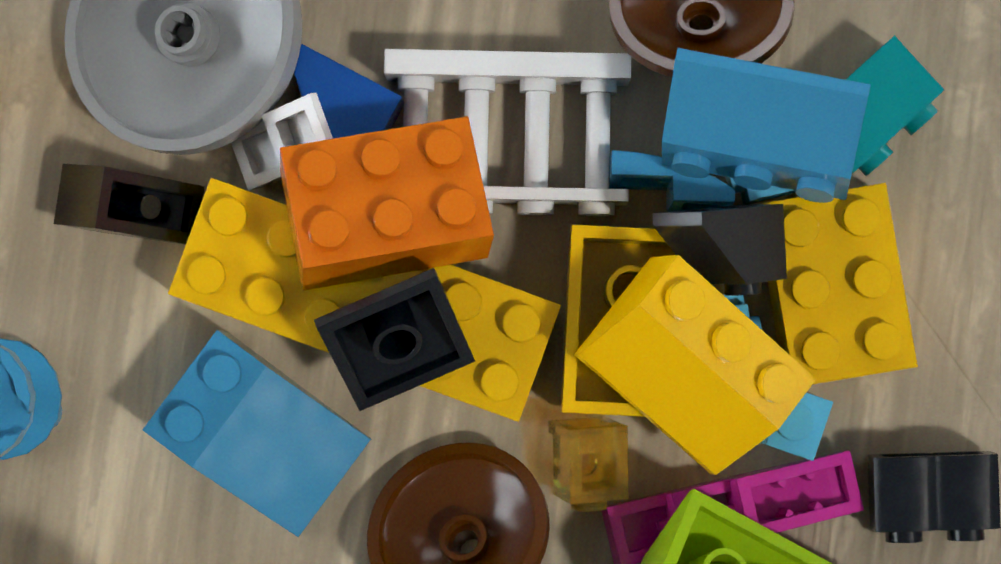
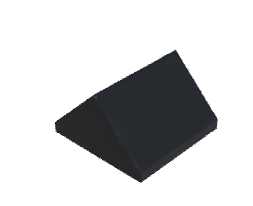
(395, 339)

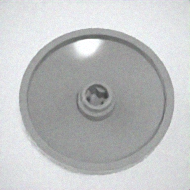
(181, 70)

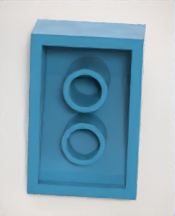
(256, 433)

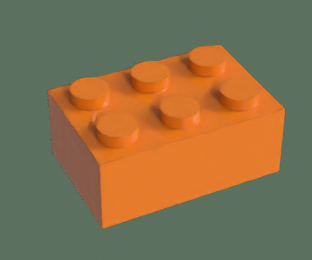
(385, 202)

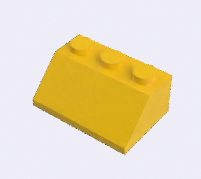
(694, 364)

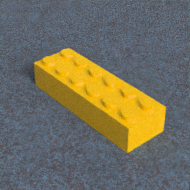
(247, 268)

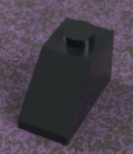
(126, 203)
(729, 244)

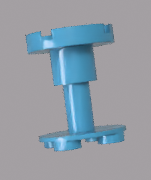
(27, 398)

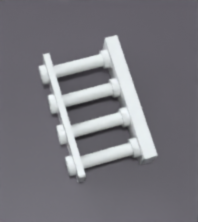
(538, 75)

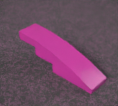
(773, 497)

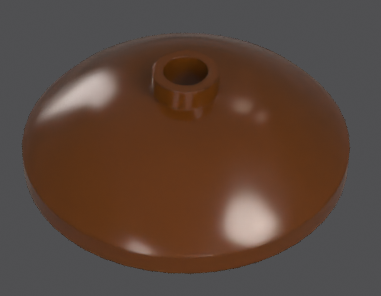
(730, 28)
(458, 497)

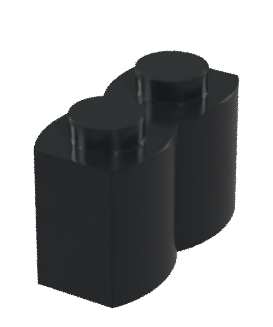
(934, 493)

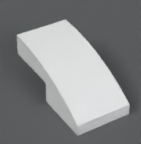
(285, 126)

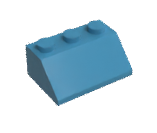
(763, 125)

